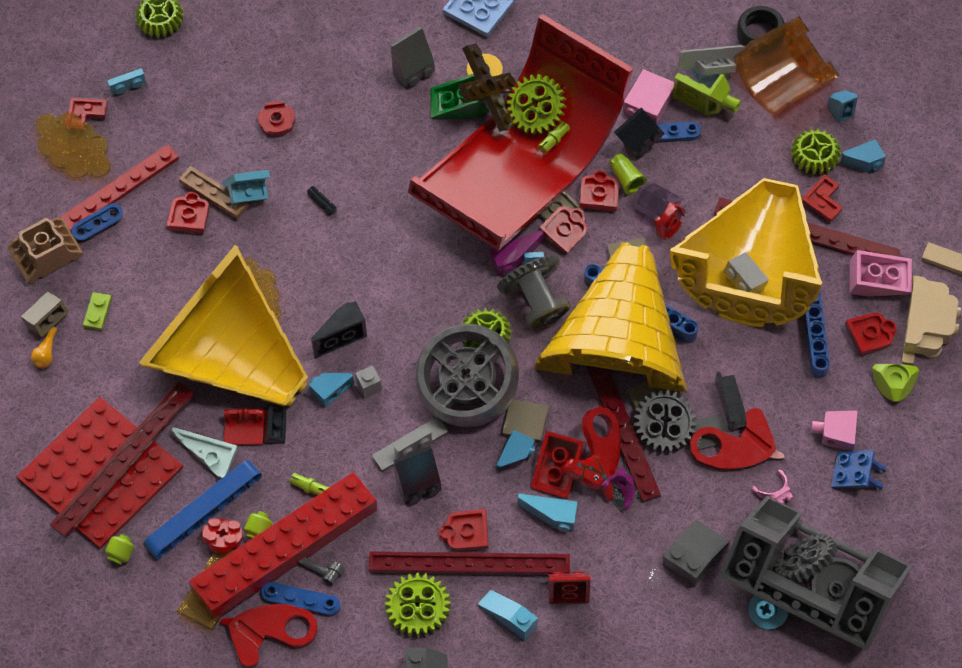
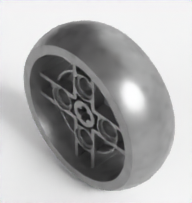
(442, 401)

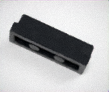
(731, 401)

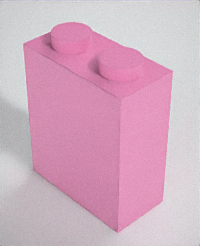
(650, 93)

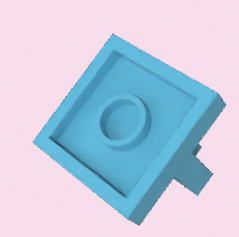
(247, 186)

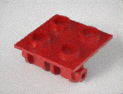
(244, 426)

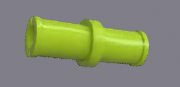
(553, 137)
(309, 485)

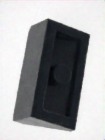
(274, 425)

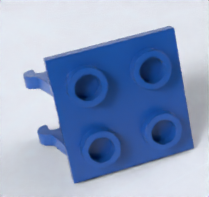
(854, 469)

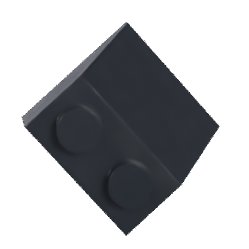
(639, 133)

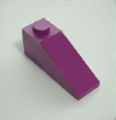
(513, 253)

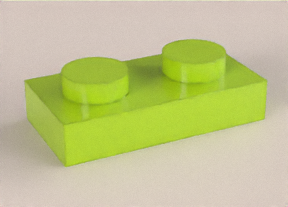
(97, 311)

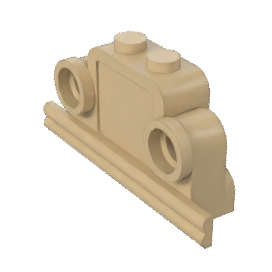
(930, 319)

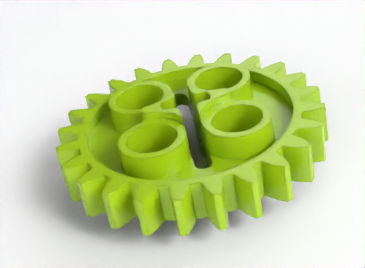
(542, 119)
(417, 622)

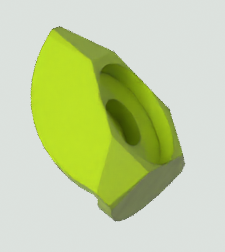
(895, 380)

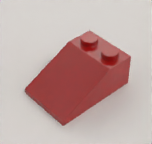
(550, 468)
(569, 587)

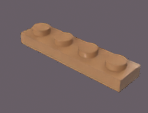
(212, 192)

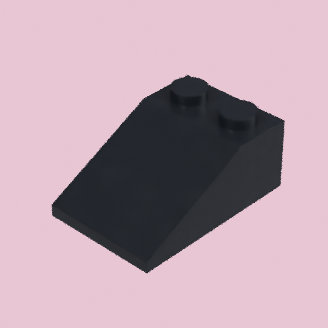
(340, 330)
(417, 475)

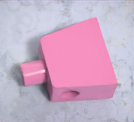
(837, 429)

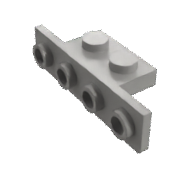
(710, 60)
(410, 443)

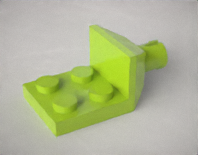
(702, 98)

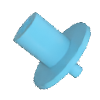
(766, 614)

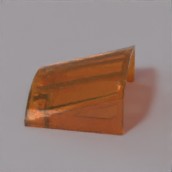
(783, 67)

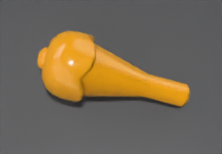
(42, 356)

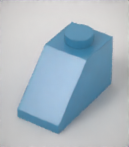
(842, 105)
(864, 157)
(330, 386)
(516, 450)

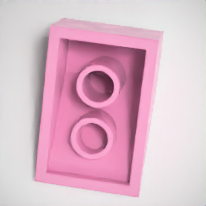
(879, 274)

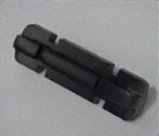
(322, 200)

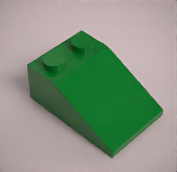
(449, 103)

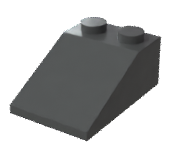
(412, 58)
(694, 552)

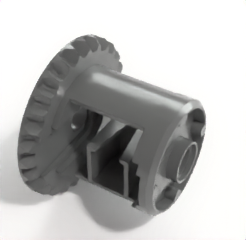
(532, 281)

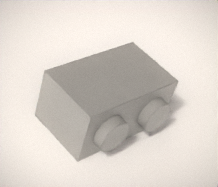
(745, 274)

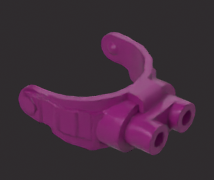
(625, 483)

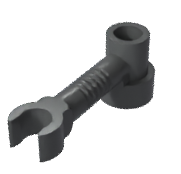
(330, 573)

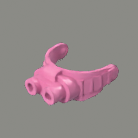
(781, 496)

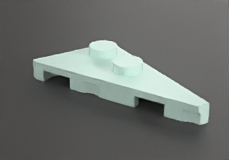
(211, 452)

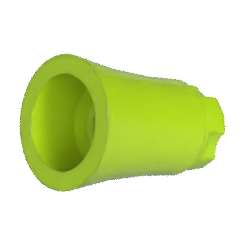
(627, 174)

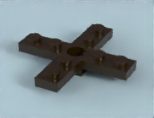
(487, 87)

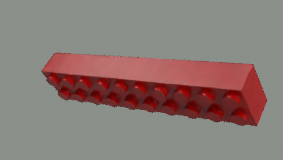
(283, 545)

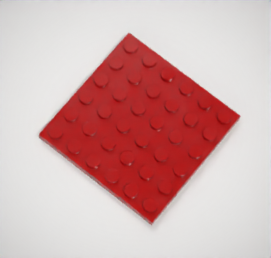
(78, 455)

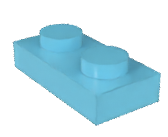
(127, 81)

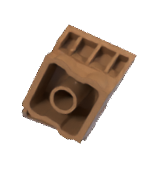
(44, 248)

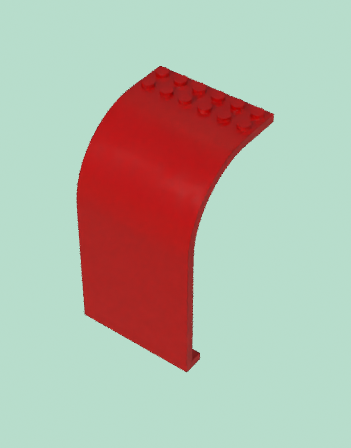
(501, 178)

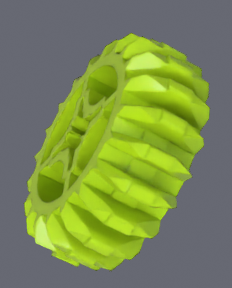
(159, 21)
(811, 158)
(489, 320)

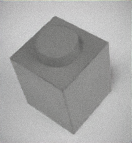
(368, 381)

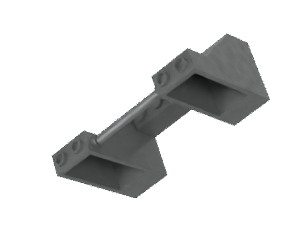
(867, 599)

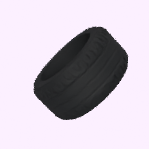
(753, 15)

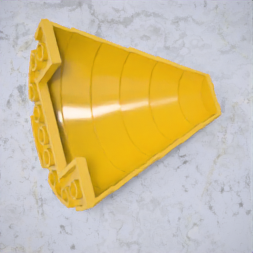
(774, 232)
(620, 325)
(230, 339)

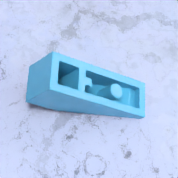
(554, 512)
(509, 614)

